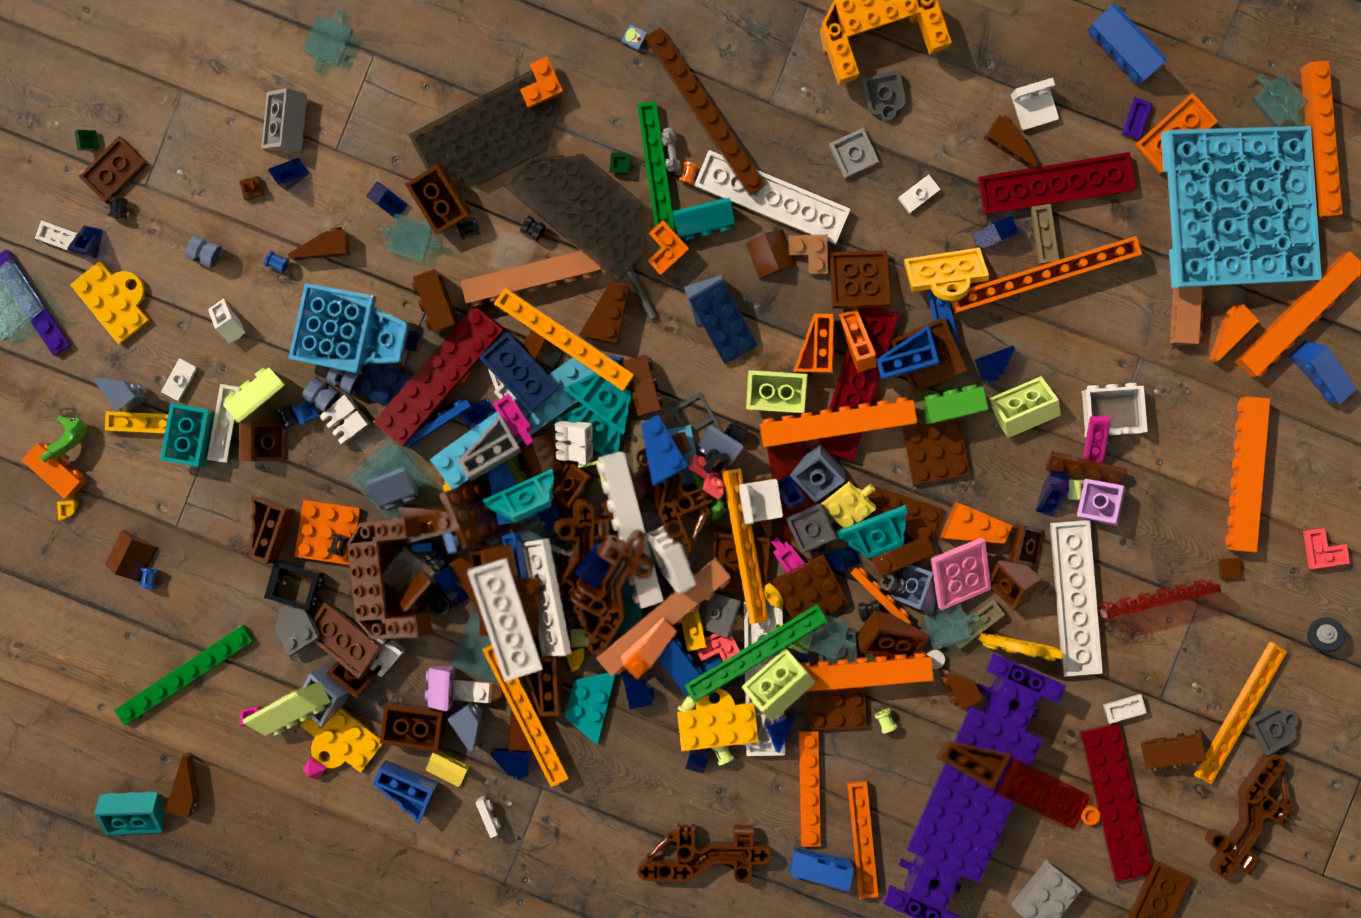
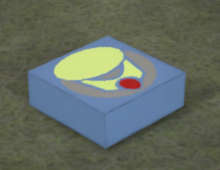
(634, 37)

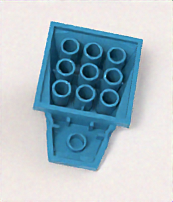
(345, 330)

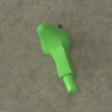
(74, 433)
(718, 507)

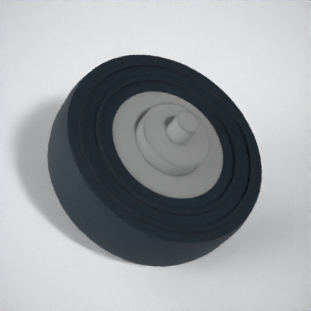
(1326, 634)

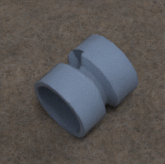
(206, 253)
(347, 382)
(320, 394)

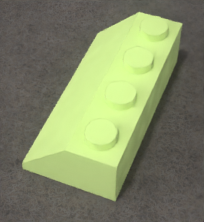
(288, 710)

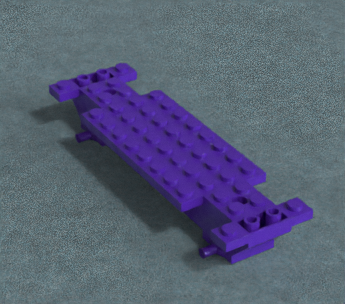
(961, 815)

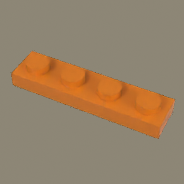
(874, 589)

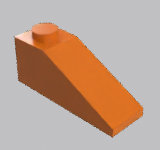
(1232, 329)
(858, 340)
(648, 648)

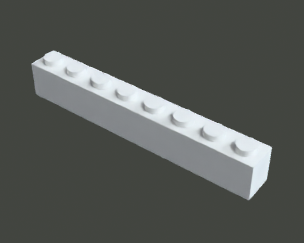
(627, 519)

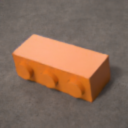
(55, 471)

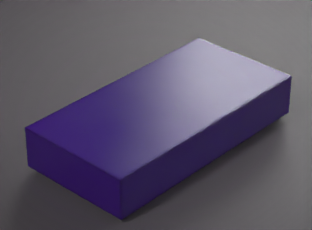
(1136, 118)

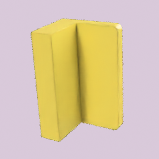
(447, 768)

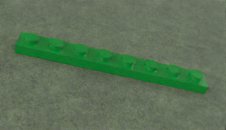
(655, 164)
(756, 653)
(184, 675)

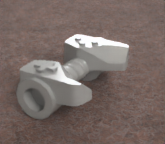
(668, 139)

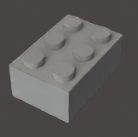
(1046, 894)

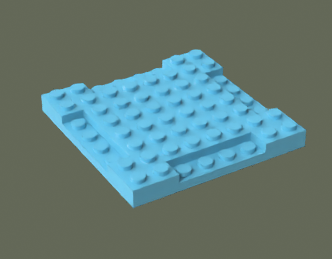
(1242, 206)

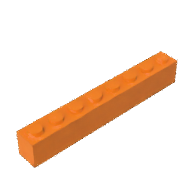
(1320, 116)
(1300, 315)
(837, 423)
(1248, 474)
(870, 672)

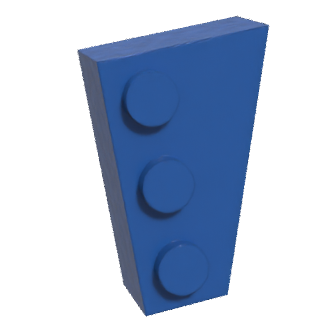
(910, 356)
(661, 451)
(679, 664)

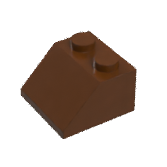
(261, 441)
(1014, 583)

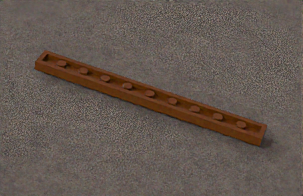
(704, 111)

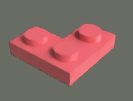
(713, 482)
(1320, 554)
(718, 645)

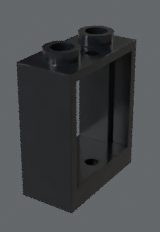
(275, 581)

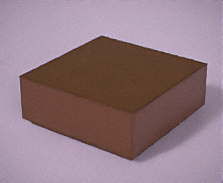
(1229, 568)

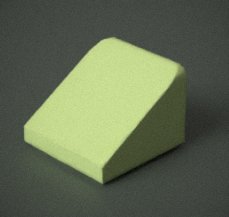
(1075, 489)
(578, 638)

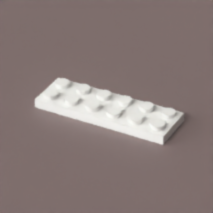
(505, 619)
(551, 621)

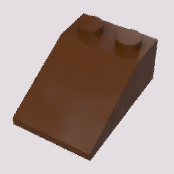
(889, 635)

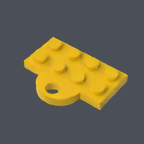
(946, 272)
(112, 300)
(1014, 645)
(717, 723)
(344, 740)

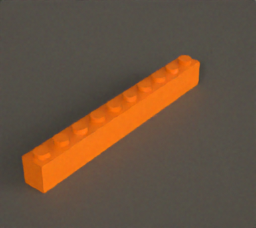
(1048, 274)

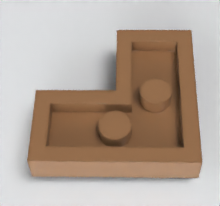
(815, 247)

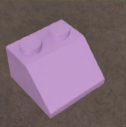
(1101, 502)
(440, 687)

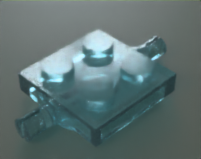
(328, 40)
(1279, 100)
(409, 237)
(948, 626)
(828, 638)

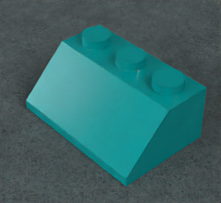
(704, 219)
(187, 435)
(130, 813)

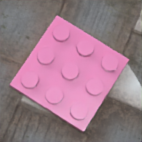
(961, 573)

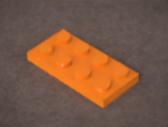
(1186, 116)

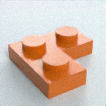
(546, 85)
(671, 248)

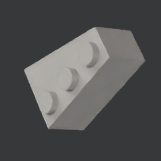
(489, 451)

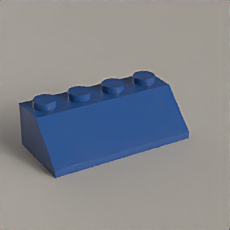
(1126, 44)

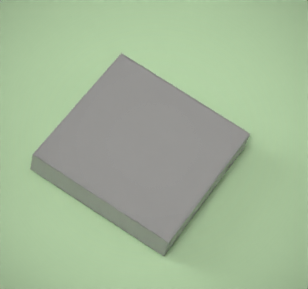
(854, 153)

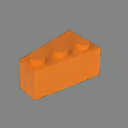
(818, 348)
(971, 525)

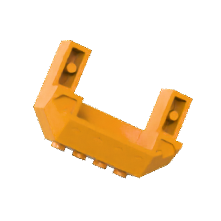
(857, 16)

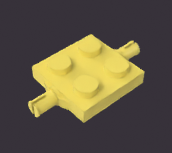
(849, 505)

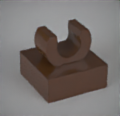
(251, 188)

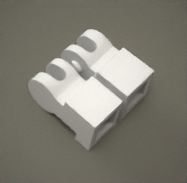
(354, 420)
(574, 441)
(388, 655)

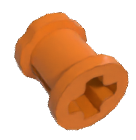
(689, 173)

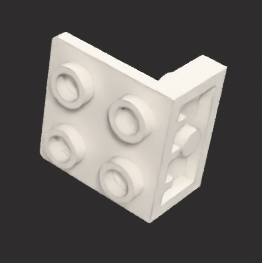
(1035, 104)
(760, 501)

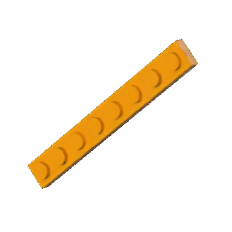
(564, 339)
(745, 549)
(1240, 712)
(529, 722)

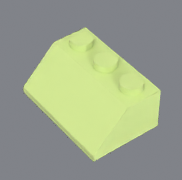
(776, 391)
(253, 394)
(1025, 406)
(778, 684)

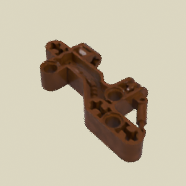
(674, 494)
(583, 533)
(624, 560)
(1251, 818)
(702, 857)

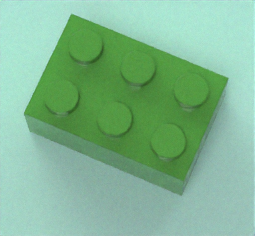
(953, 404)

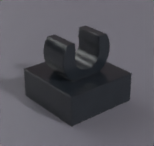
(715, 462)

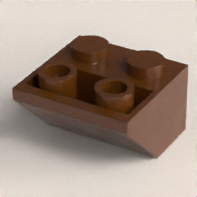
(492, 553)
(961, 689)

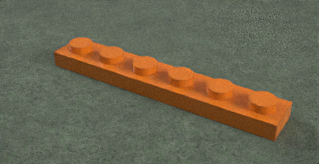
(809, 788)
(862, 839)

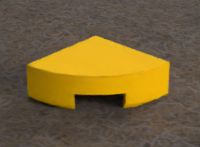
(66, 509)
(773, 596)
(576, 658)

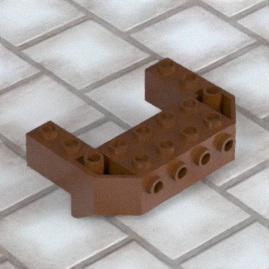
(373, 597)

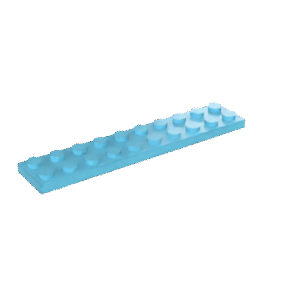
(567, 374)

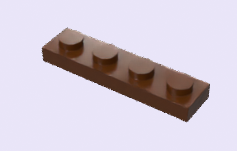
(1085, 468)

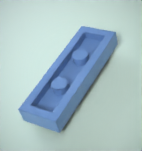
(451, 542)

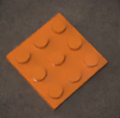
(318, 524)

